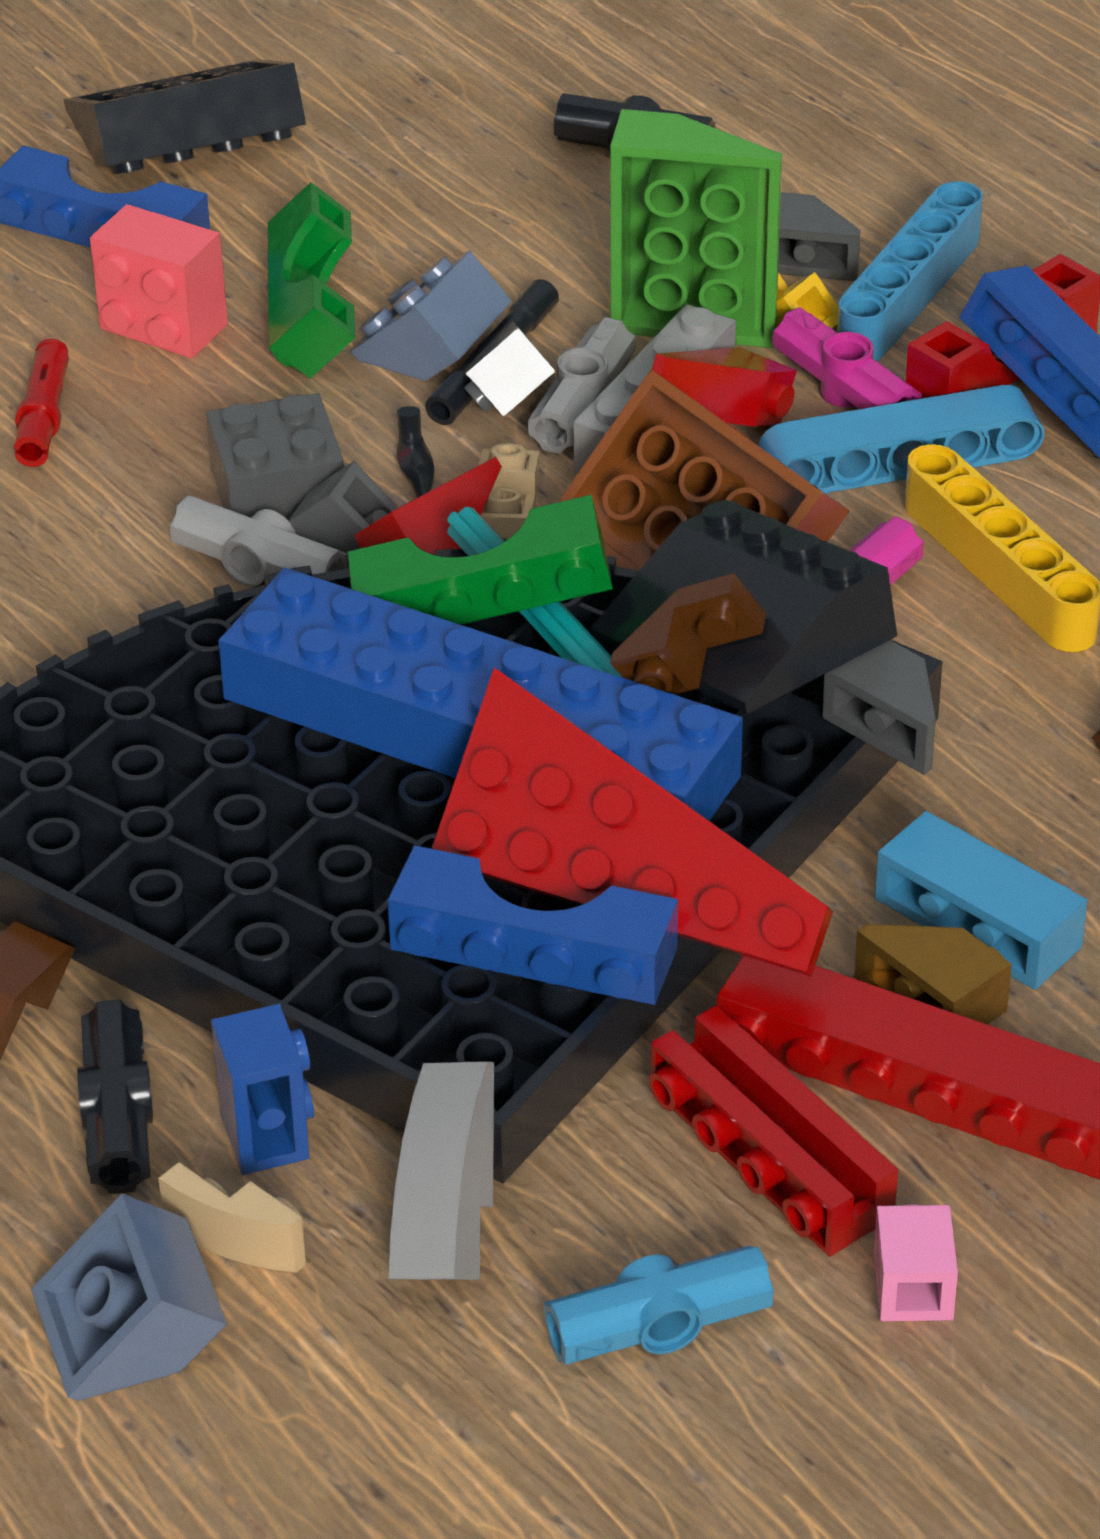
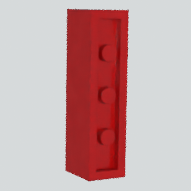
(773, 1131)

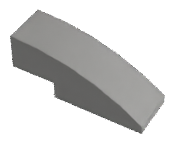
(444, 1174)

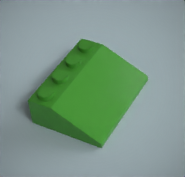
(693, 225)

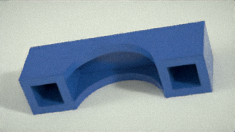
(45, 200)
(606, 946)

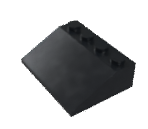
(188, 113)
(816, 599)

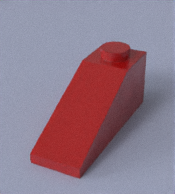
(732, 383)
(426, 516)

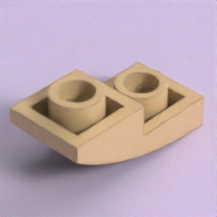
(513, 489)
(242, 1227)

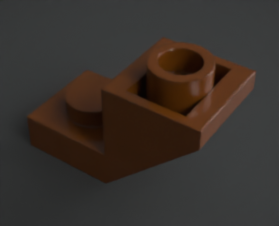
(673, 641)
(28, 973)

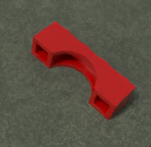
(956, 361)

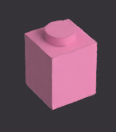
(915, 1263)

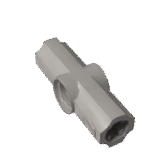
(580, 379)
(247, 544)

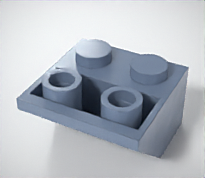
(433, 320)

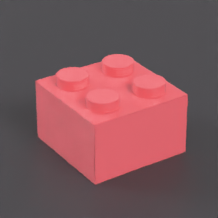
(159, 280)

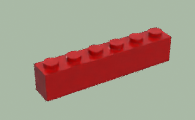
(923, 1060)

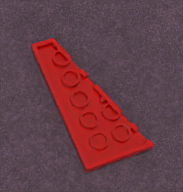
(574, 818)

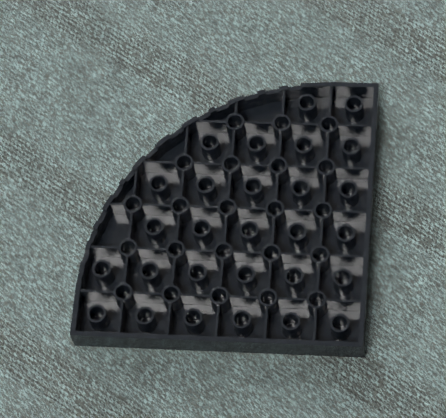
(257, 862)

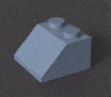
(127, 1301)

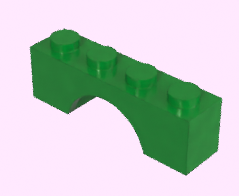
(305, 315)
(547, 561)

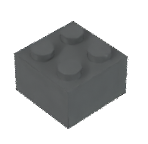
(271, 453)

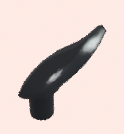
(413, 452)

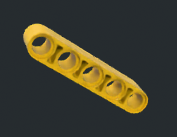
(1003, 548)

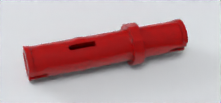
(39, 414)

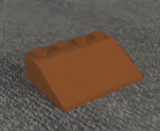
(672, 460)

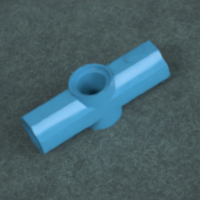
(658, 1304)

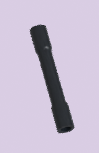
(527, 314)

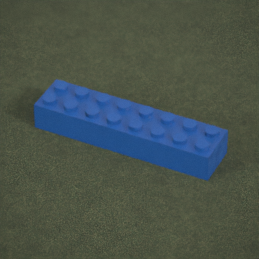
(418, 682)

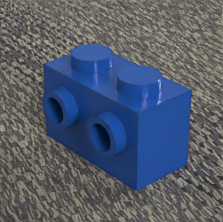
(263, 1088)

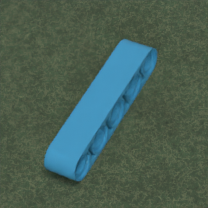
(913, 266)
(875, 442)

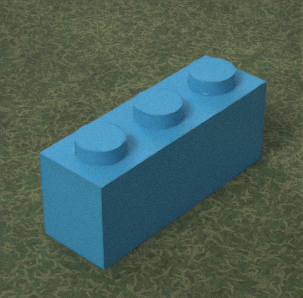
(957, 881)

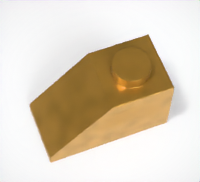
(935, 967)

